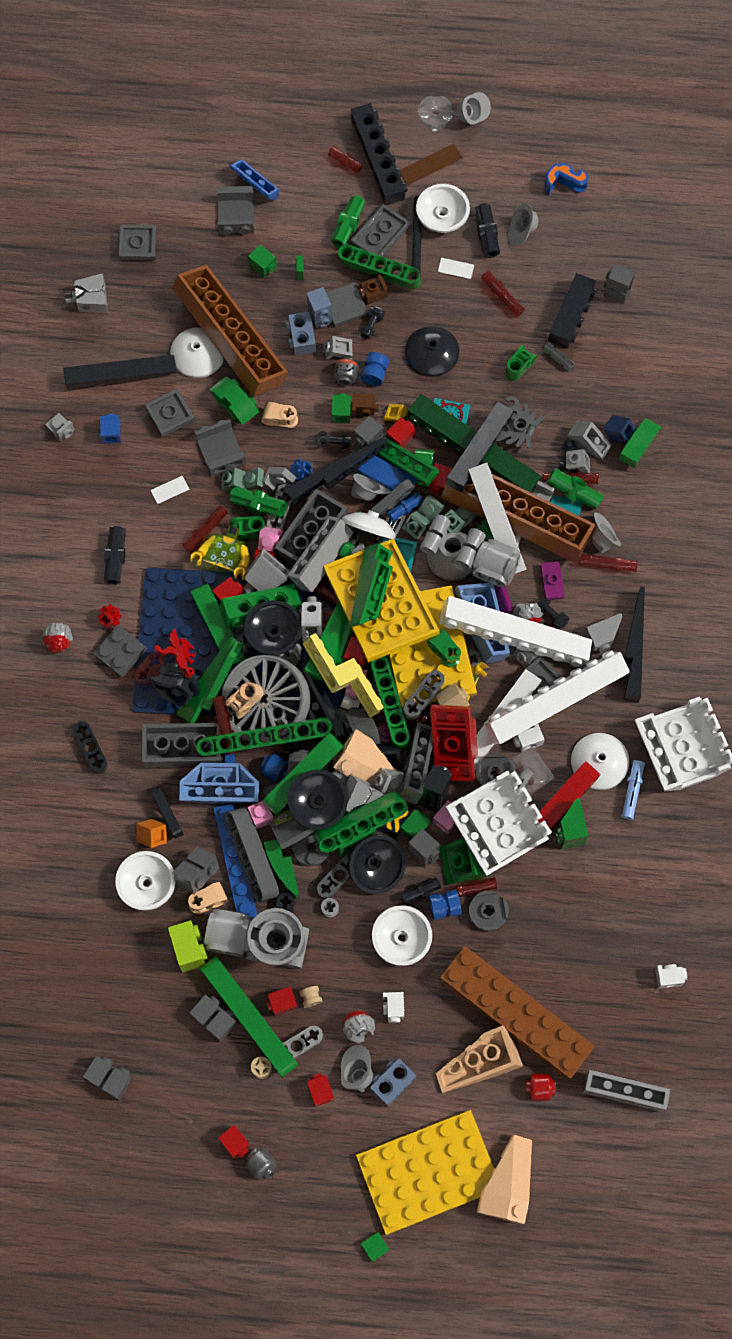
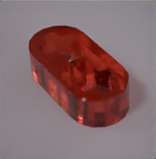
(145, 666)

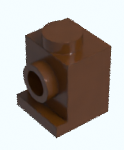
(374, 290)
(364, 405)

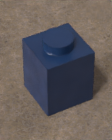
(619, 429)

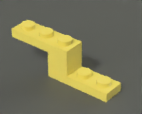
(343, 675)

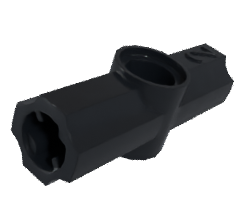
(487, 230)
(114, 555)

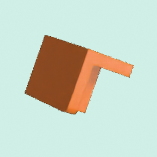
(151, 833)

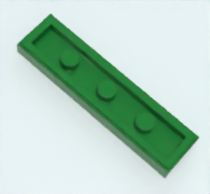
(409, 463)

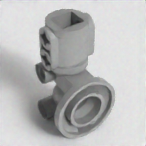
(485, 560)
(235, 934)

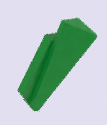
(371, 584)
(335, 640)
(212, 681)

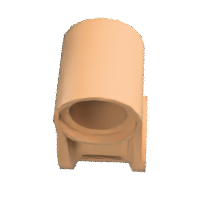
(278, 415)
(242, 702)
(210, 898)

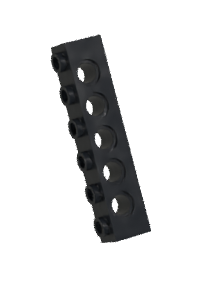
(390, 192)

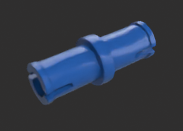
(405, 507)

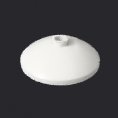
(445, 200)
(193, 361)
(370, 523)
(616, 760)
(141, 868)
(406, 922)

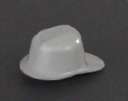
(473, 108)
(522, 224)
(366, 488)
(603, 534)
(356, 1068)

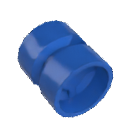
(374, 369)
(445, 904)

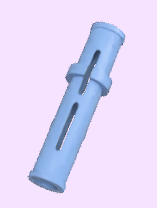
(629, 809)

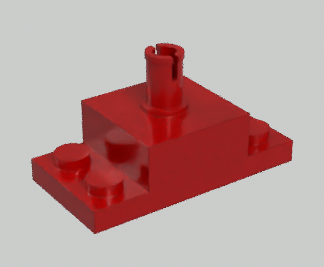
(454, 740)

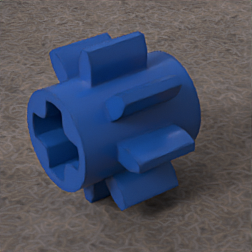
(301, 469)

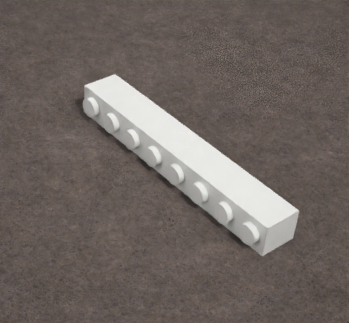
(515, 631)
(556, 697)

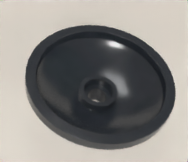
(432, 360)
(271, 617)
(317, 785)
(386, 870)

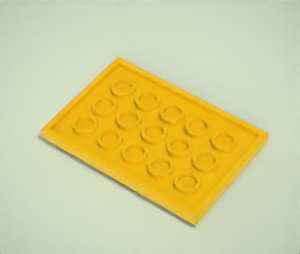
(403, 614)
(416, 661)
(427, 1171)

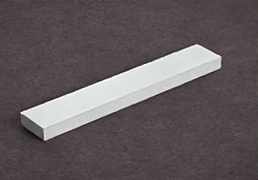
(494, 508)
(523, 687)

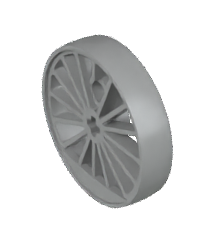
(271, 706)

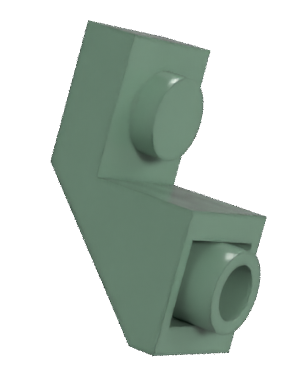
(247, 480)
(423, 518)
(460, 519)

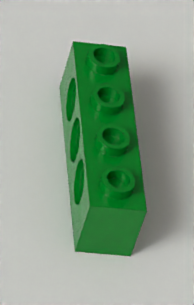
(231, 606)

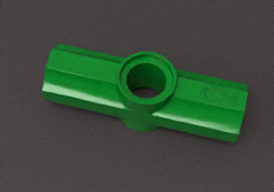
(348, 221)
(575, 489)
(257, 502)

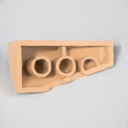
(361, 758)
(486, 1058)
(509, 1187)

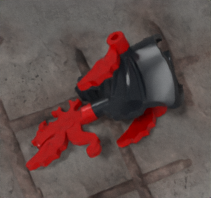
(177, 678)

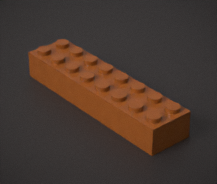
(230, 330)
(531, 518)
(520, 1014)

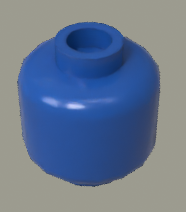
(274, 768)

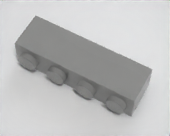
(321, 551)
(626, 1091)

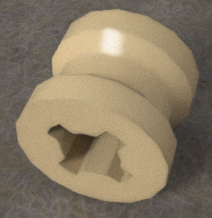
(310, 996)
(260, 1064)

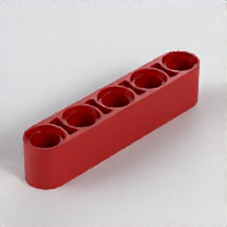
(571, 790)

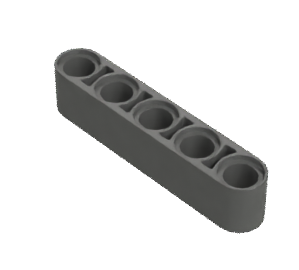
(251, 854)

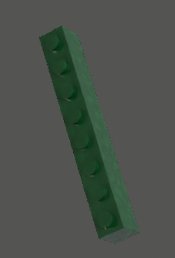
(458, 436)

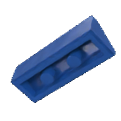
(255, 179)
(385, 473)

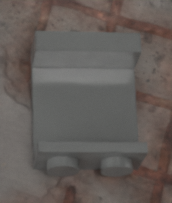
(235, 210)
(219, 447)

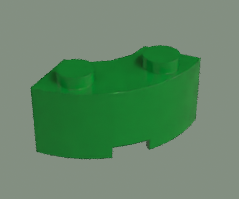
(234, 400)

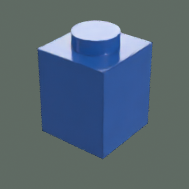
(110, 429)

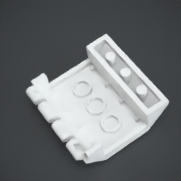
(685, 745)
(499, 822)

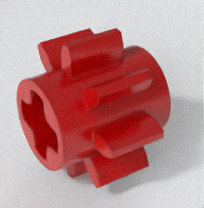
(109, 616)

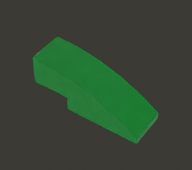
(639, 443)
(282, 867)

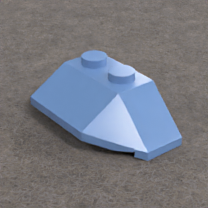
(219, 785)

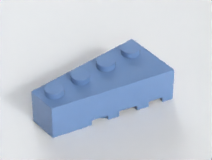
(483, 595)

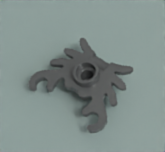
(521, 426)

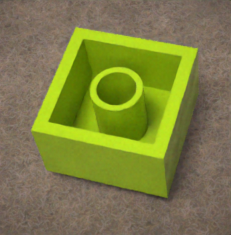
(187, 947)

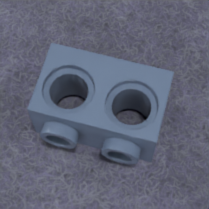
(319, 307)
(301, 333)
(397, 1085)

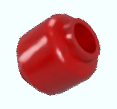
(540, 1087)

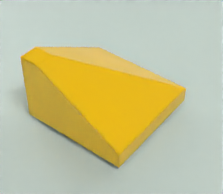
(395, 412)

